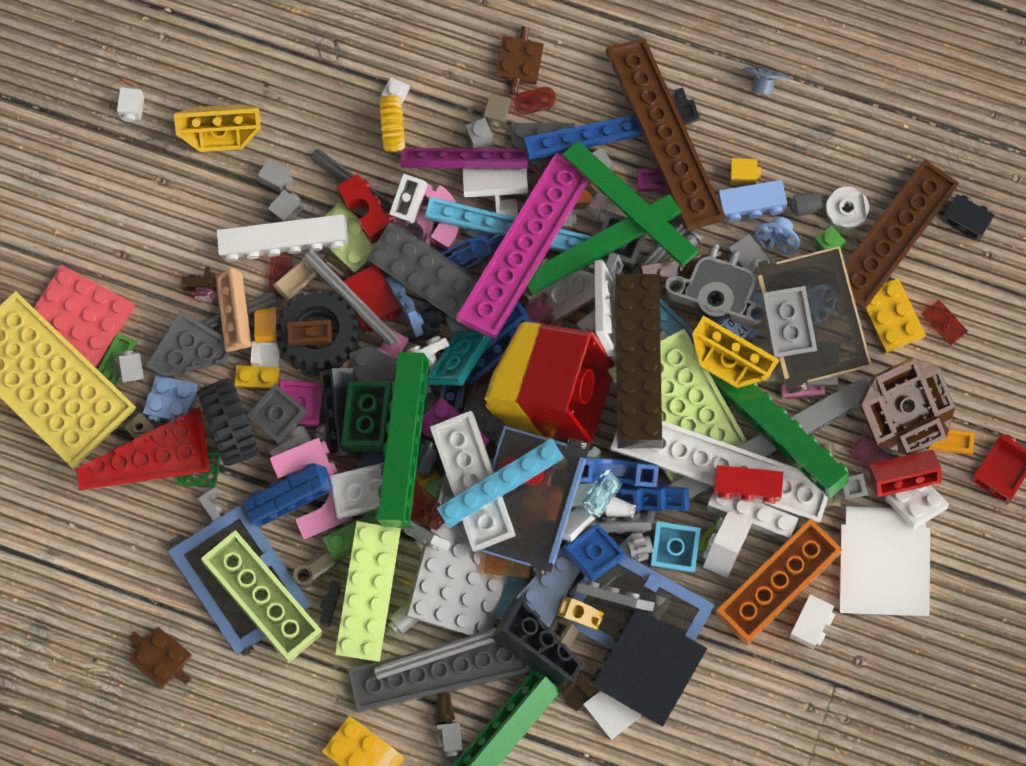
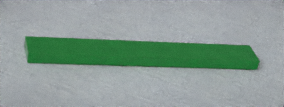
(630, 203)
(595, 247)

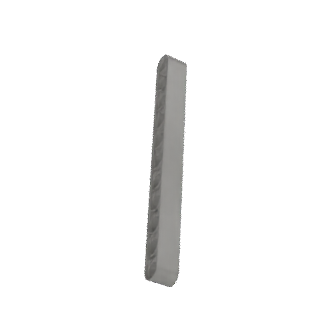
(811, 420)

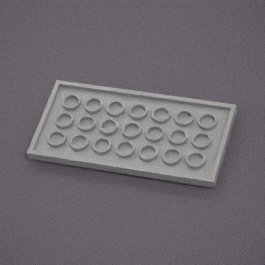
(452, 583)

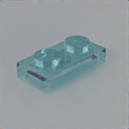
(601, 493)

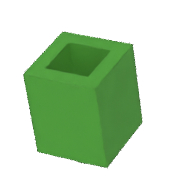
(829, 239)

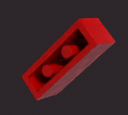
(905, 473)
(748, 484)

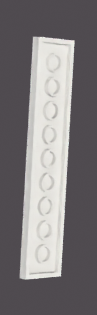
(698, 456)

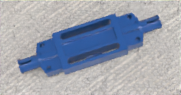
(480, 248)

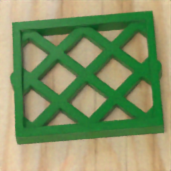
(216, 470)

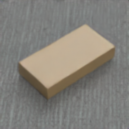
(295, 280)

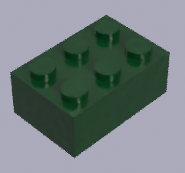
(366, 416)

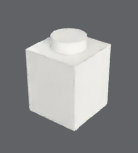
(130, 104)

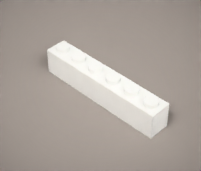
(282, 237)

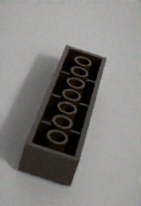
(638, 361)

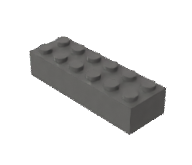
(423, 269)

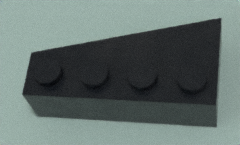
(535, 644)

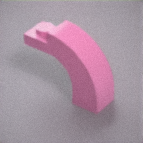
(444, 234)

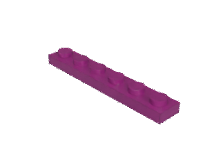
(464, 158)

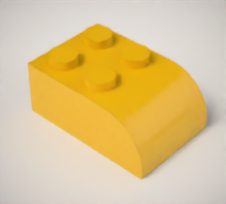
(360, 747)

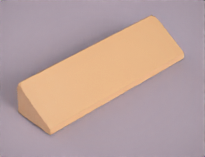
(233, 310)

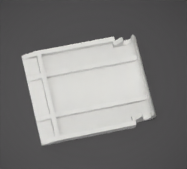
(883, 564)

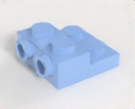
(169, 399)

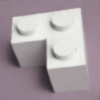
(726, 543)

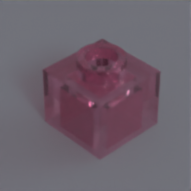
(540, 311)

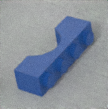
(626, 471)

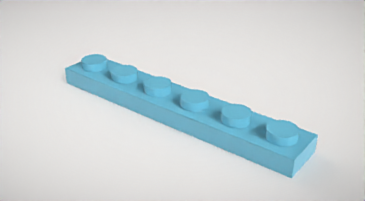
(500, 483)

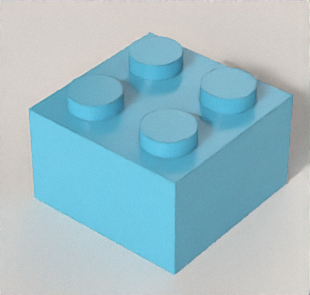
(674, 547)

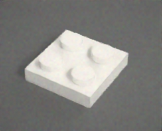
(917, 505)

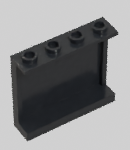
(648, 666)

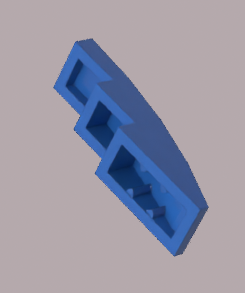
(655, 498)

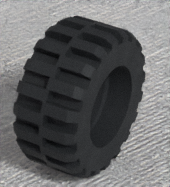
(314, 306)
(228, 421)

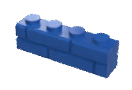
(288, 494)

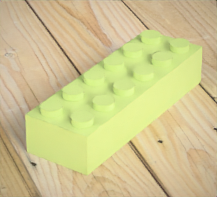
(368, 591)
(261, 596)

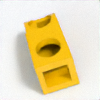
(580, 613)

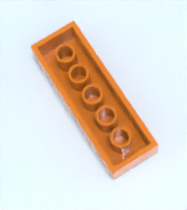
(778, 582)

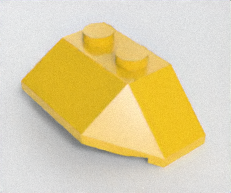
(218, 126)
(730, 355)

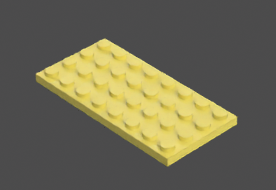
(55, 384)

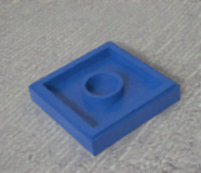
(594, 552)

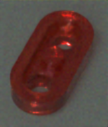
(534, 99)

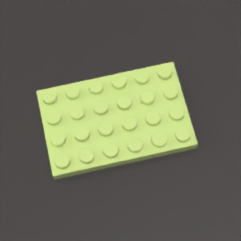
(691, 395)

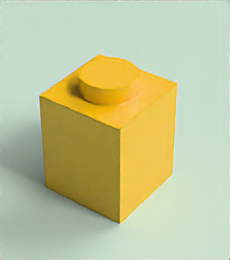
(744, 172)

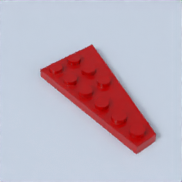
(160, 454)

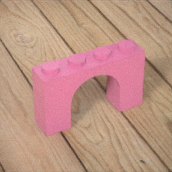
(294, 461)

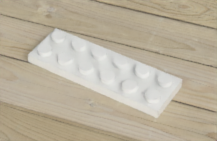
(466, 465)

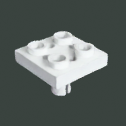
(433, 345)

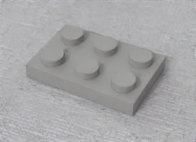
(789, 322)

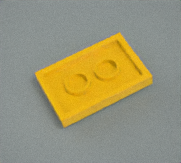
(894, 317)

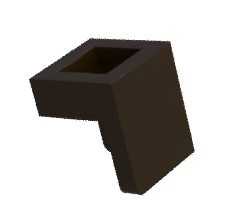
(577, 693)

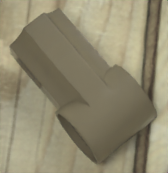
(315, 567)

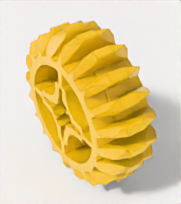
(392, 123)

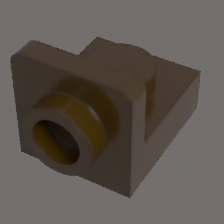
(193, 281)

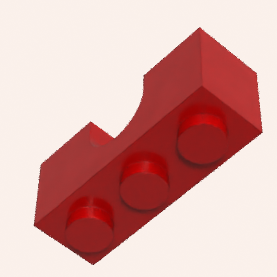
(357, 193)

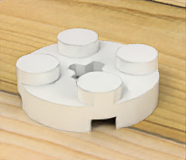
(854, 199)

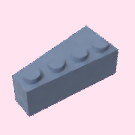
(547, 592)

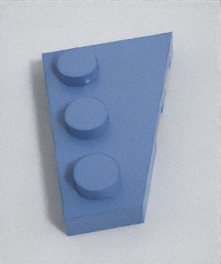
(407, 306)

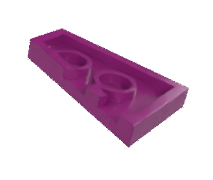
(439, 413)

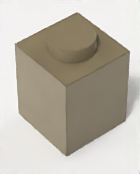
(497, 111)

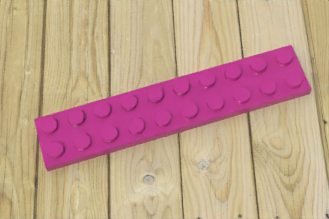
(523, 248)

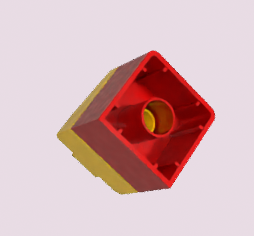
(551, 382)

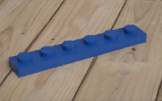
(589, 135)

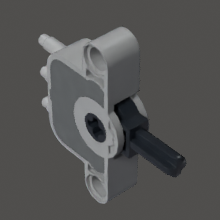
(720, 281)

